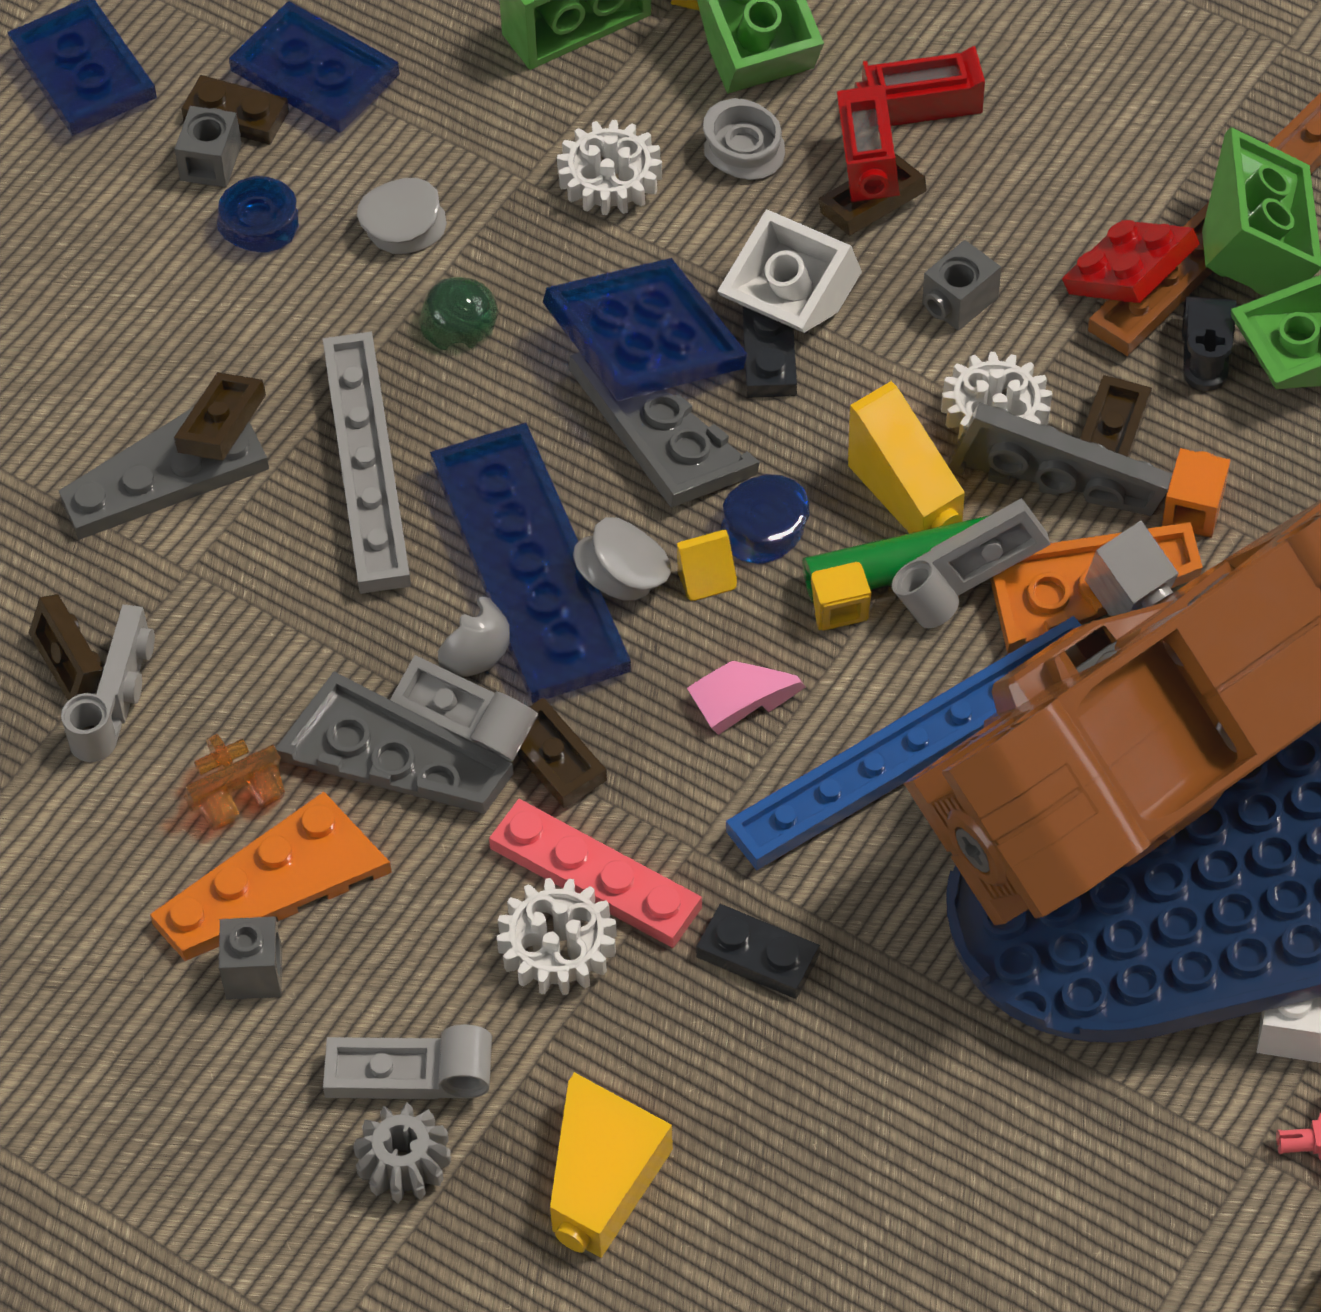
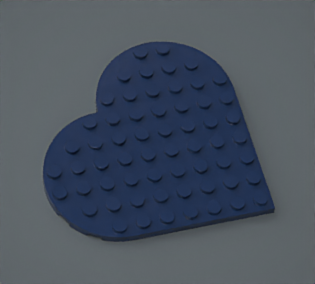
(1181, 938)

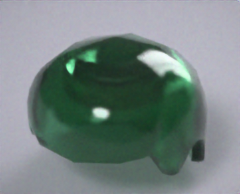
(458, 312)

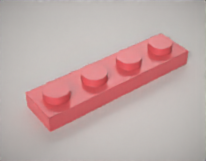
(565, 853)

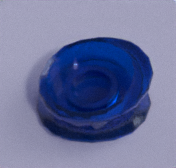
(258, 214)
(765, 517)

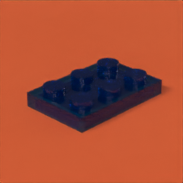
(82, 65)
(314, 66)

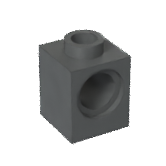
(208, 146)
(961, 285)
(250, 958)

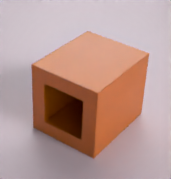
(1196, 491)

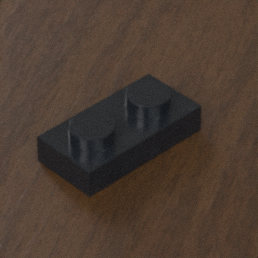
(770, 357)
(758, 951)

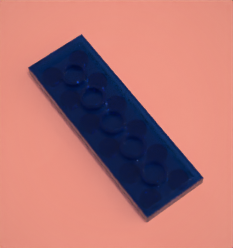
(527, 564)

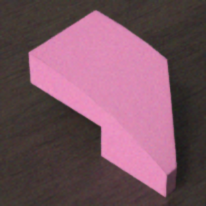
(740, 689)

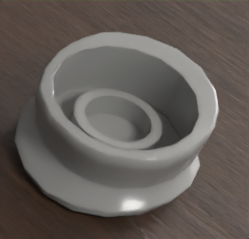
(743, 139)
(402, 215)
(621, 560)

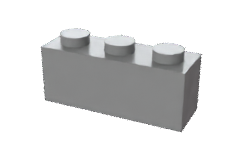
(1131, 572)

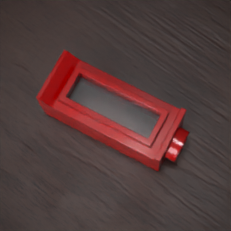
(929, 86)
(868, 143)

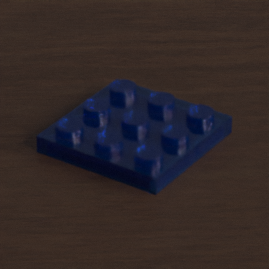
(644, 329)

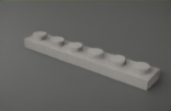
(366, 463)

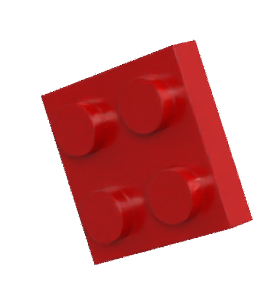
(1130, 261)

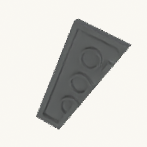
(154, 477)

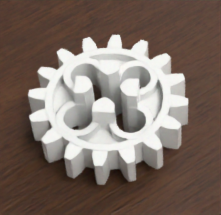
(595, 180)
(985, 383)
(585, 944)

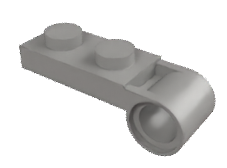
(934, 580)
(116, 691)
(465, 708)
(410, 1067)

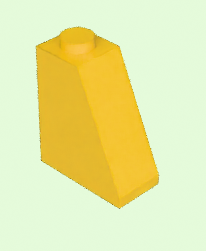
(901, 462)
(602, 1164)

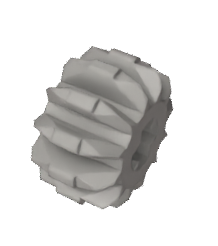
(380, 1149)

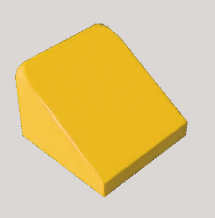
(706, 565)
(840, 596)

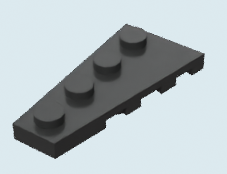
(668, 440)
(1056, 461)
(382, 744)

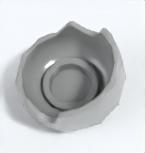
(477, 642)

